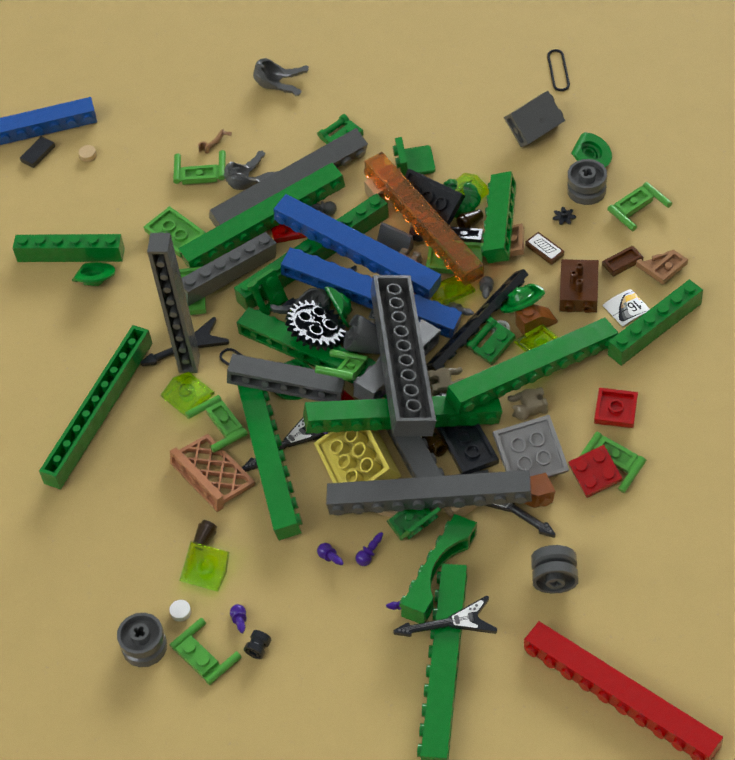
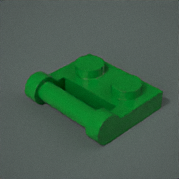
(343, 120)
(271, 288)
(495, 345)

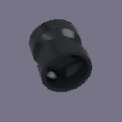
(257, 644)

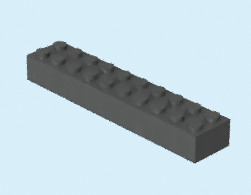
(402, 356)

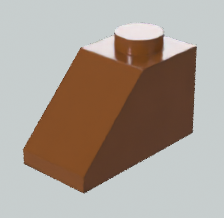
(532, 317)
(541, 491)

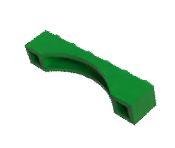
(456, 538)

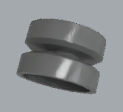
(587, 182)
(554, 569)
(142, 639)

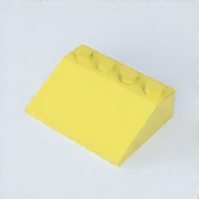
(356, 456)

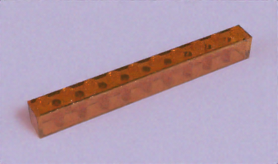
(424, 219)

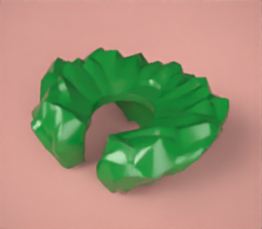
(472, 197)

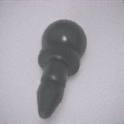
(328, 208)
(486, 286)
(465, 311)

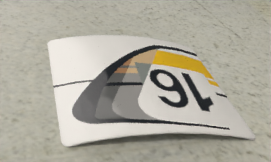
(625, 307)

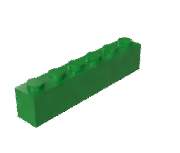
(499, 217)
(69, 248)
(655, 322)

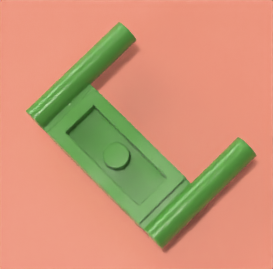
(199, 174)
(634, 202)
(348, 369)
(223, 419)
(621, 456)
(198, 656)

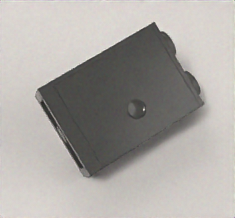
(534, 118)

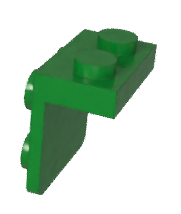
(416, 158)
(409, 522)

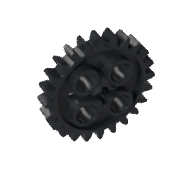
(315, 325)

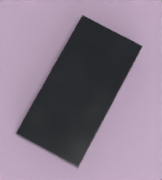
(37, 152)

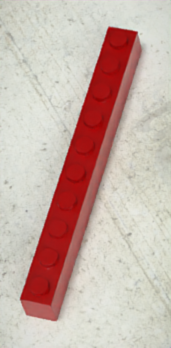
(623, 693)

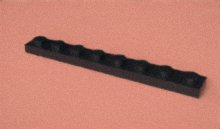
(471, 327)

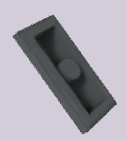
(395, 238)

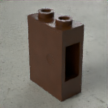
(579, 285)

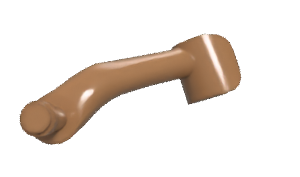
(204, 145)

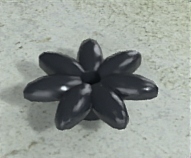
(564, 215)

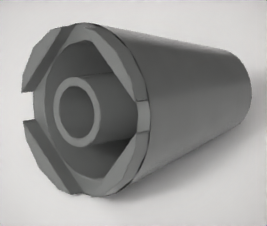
(361, 336)

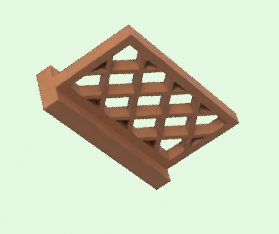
(209, 490)

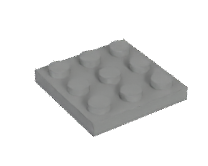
(531, 447)

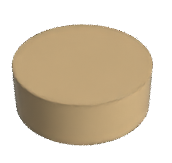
(87, 153)

